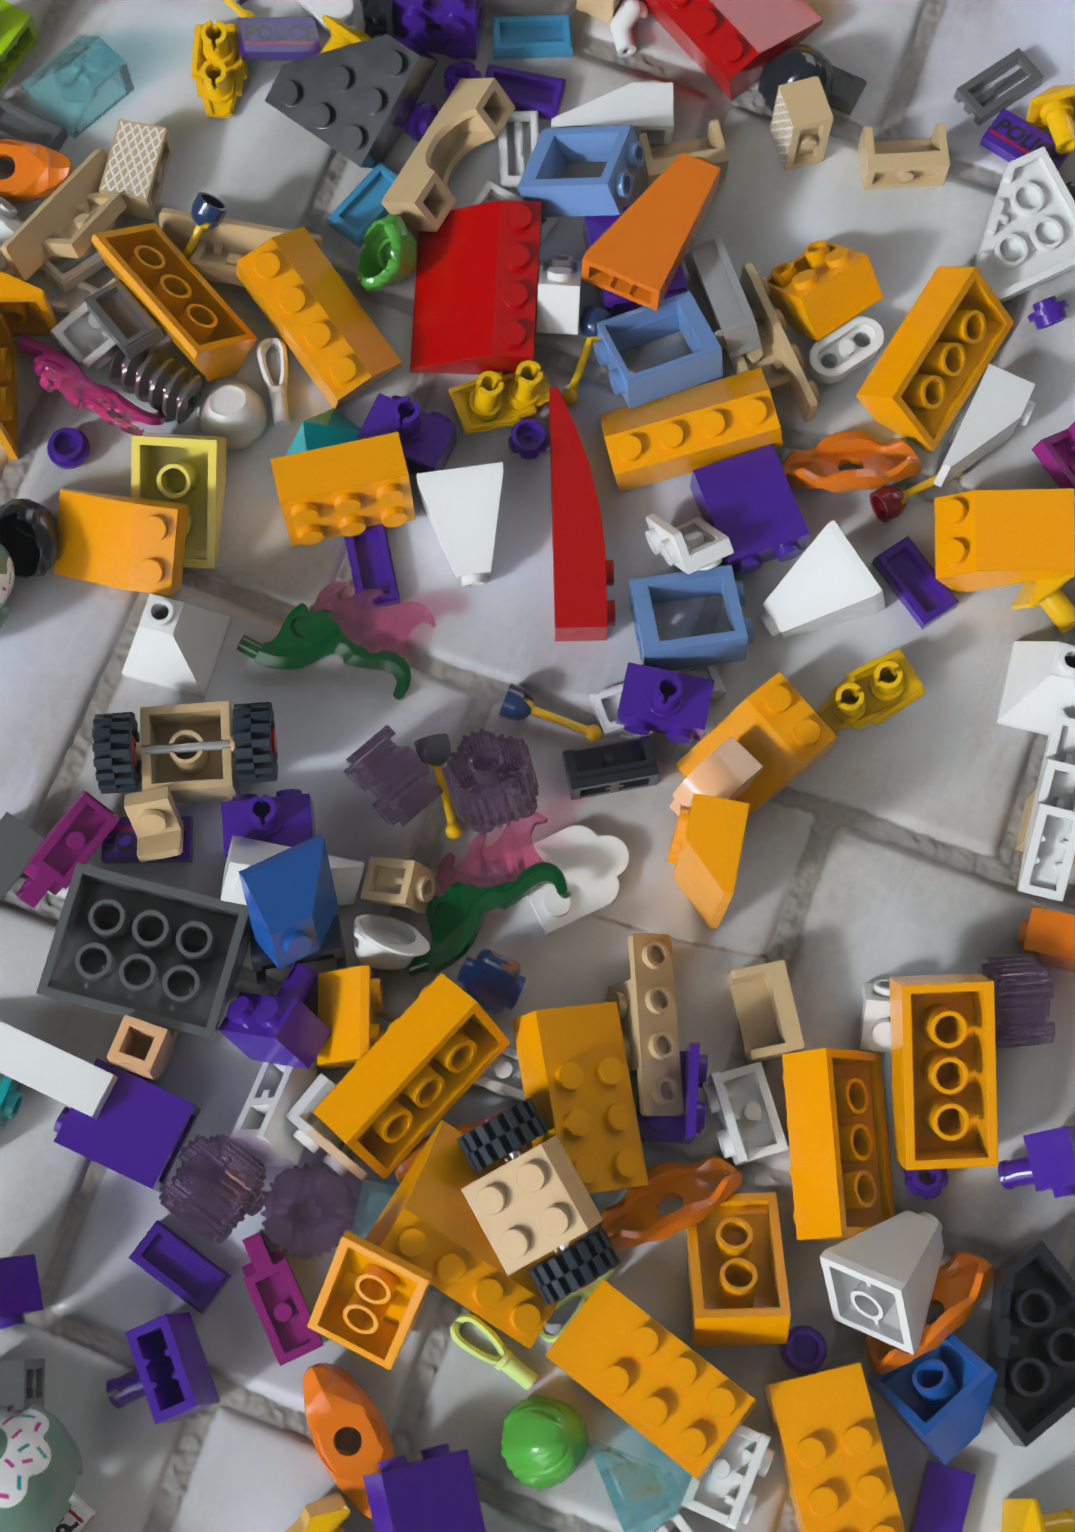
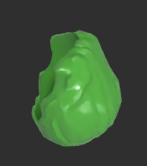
(388, 254)
(543, 1441)

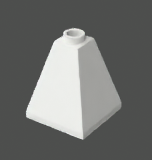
(464, 516)
(823, 588)
(176, 645)
(1038, 685)
(886, 1278)

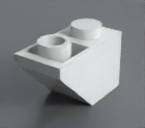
(558, 295)

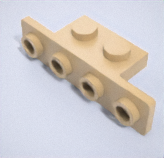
(65, 220)
(221, 246)
(777, 358)
(650, 1024)

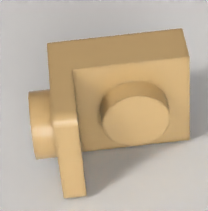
(155, 823)
(398, 883)

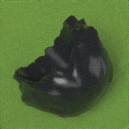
(794, 65)
(29, 536)

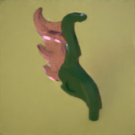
(346, 628)
(483, 881)

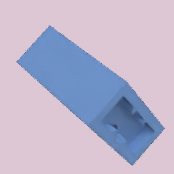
(589, 195)
(646, 325)
(693, 650)

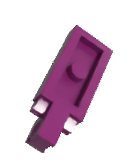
(68, 843)
(278, 1301)

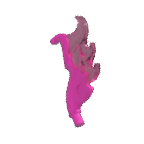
(66, 376)

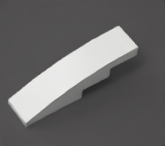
(1051, 828)
(54, 1071)

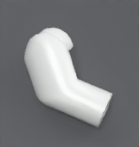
(623, 21)

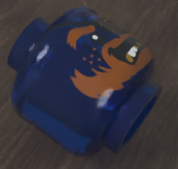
(492, 980)

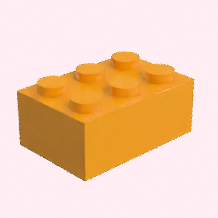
(343, 489)

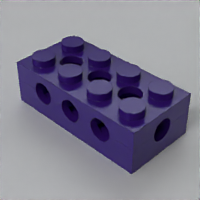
(460, 21)

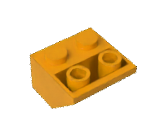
(823, 288)
(348, 1007)

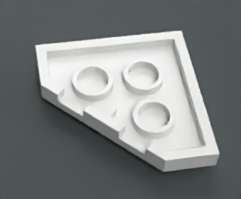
(1028, 228)

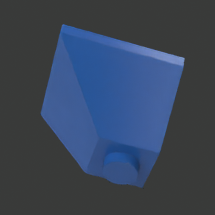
(291, 901)
(940, 1396)

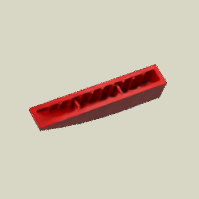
(577, 536)

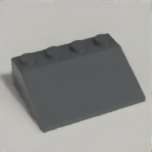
(146, 951)

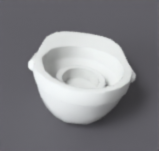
(232, 411)
(386, 942)

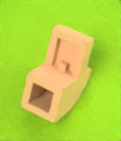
(721, 774)
(142, 1047)

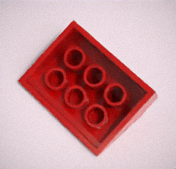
(735, 36)
(478, 290)

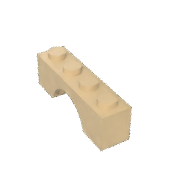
(468, 118)

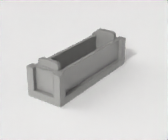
(724, 294)

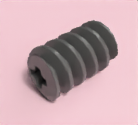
(158, 383)

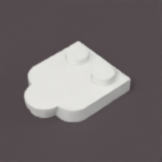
(591, 873)

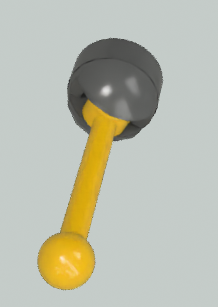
(434, 752)

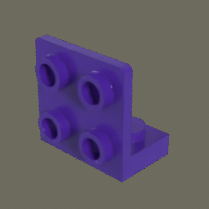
(680, 1128)

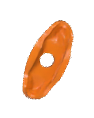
(36, 172)
(878, 463)
(697, 1185)
(957, 1289)
(337, 1402)

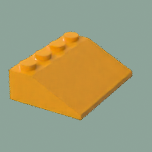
(438, 1232)

